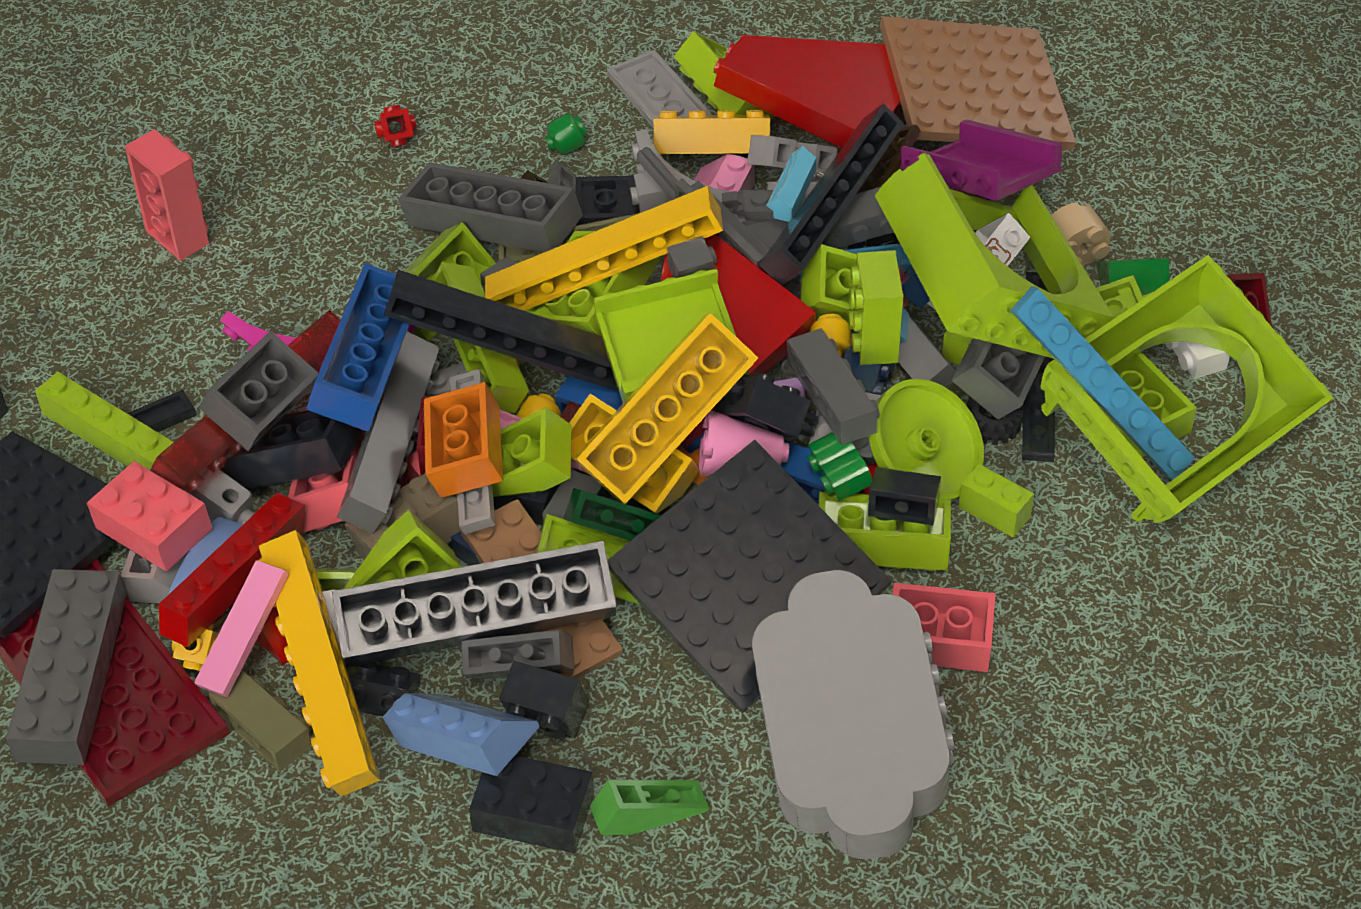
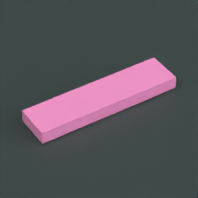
(241, 628)

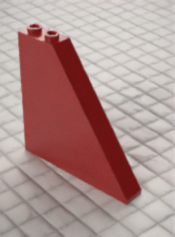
(810, 81)
(758, 308)

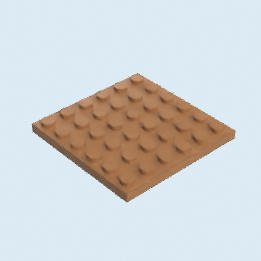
(976, 75)

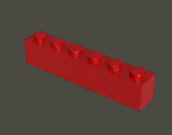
(222, 575)

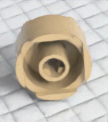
(1083, 231)

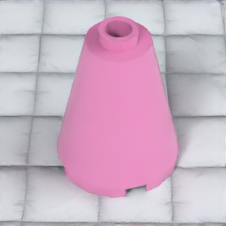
(729, 436)

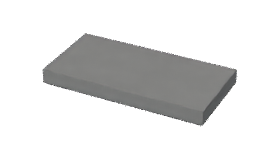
(653, 86)

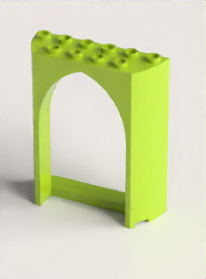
(965, 278)
(1210, 311)

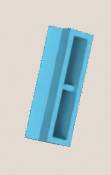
(792, 184)

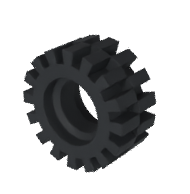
(996, 429)

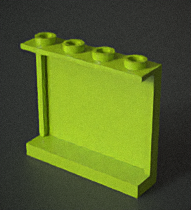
(651, 319)

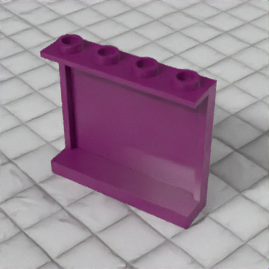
(991, 160)

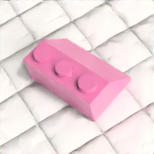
(728, 174)

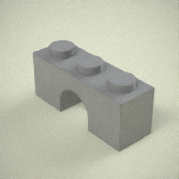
(776, 151)

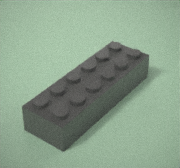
(491, 206)
(67, 667)

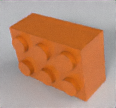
(462, 440)

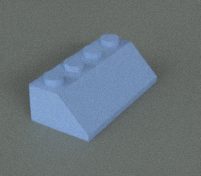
(458, 730)

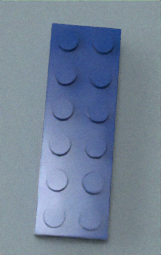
(360, 354)

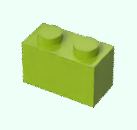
(996, 500)

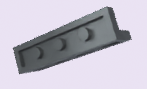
(734, 231)

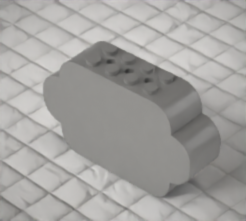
(852, 714)

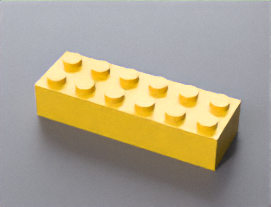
(665, 408)

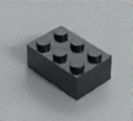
(534, 803)

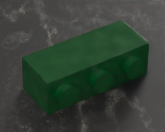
(607, 515)

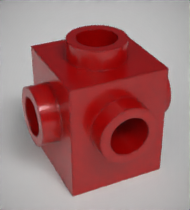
(402, 117)

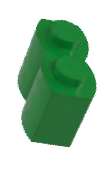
(840, 465)

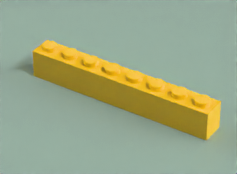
(606, 251)
(319, 669)

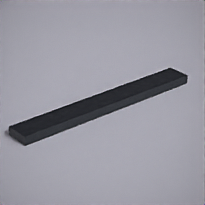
(1037, 428)

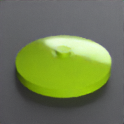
(927, 432)

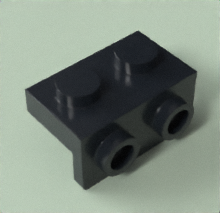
(380, 686)

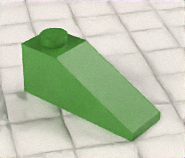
(641, 805)

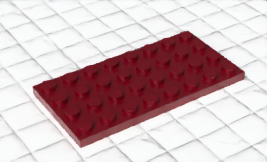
(147, 712)

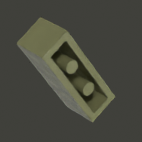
(263, 721)

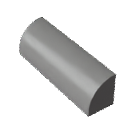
(922, 358)

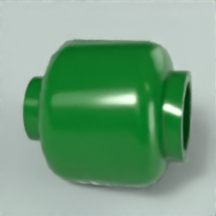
(566, 134)

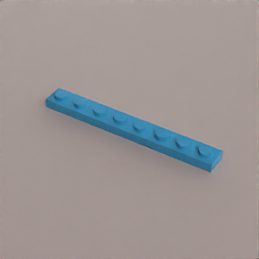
(1102, 383)

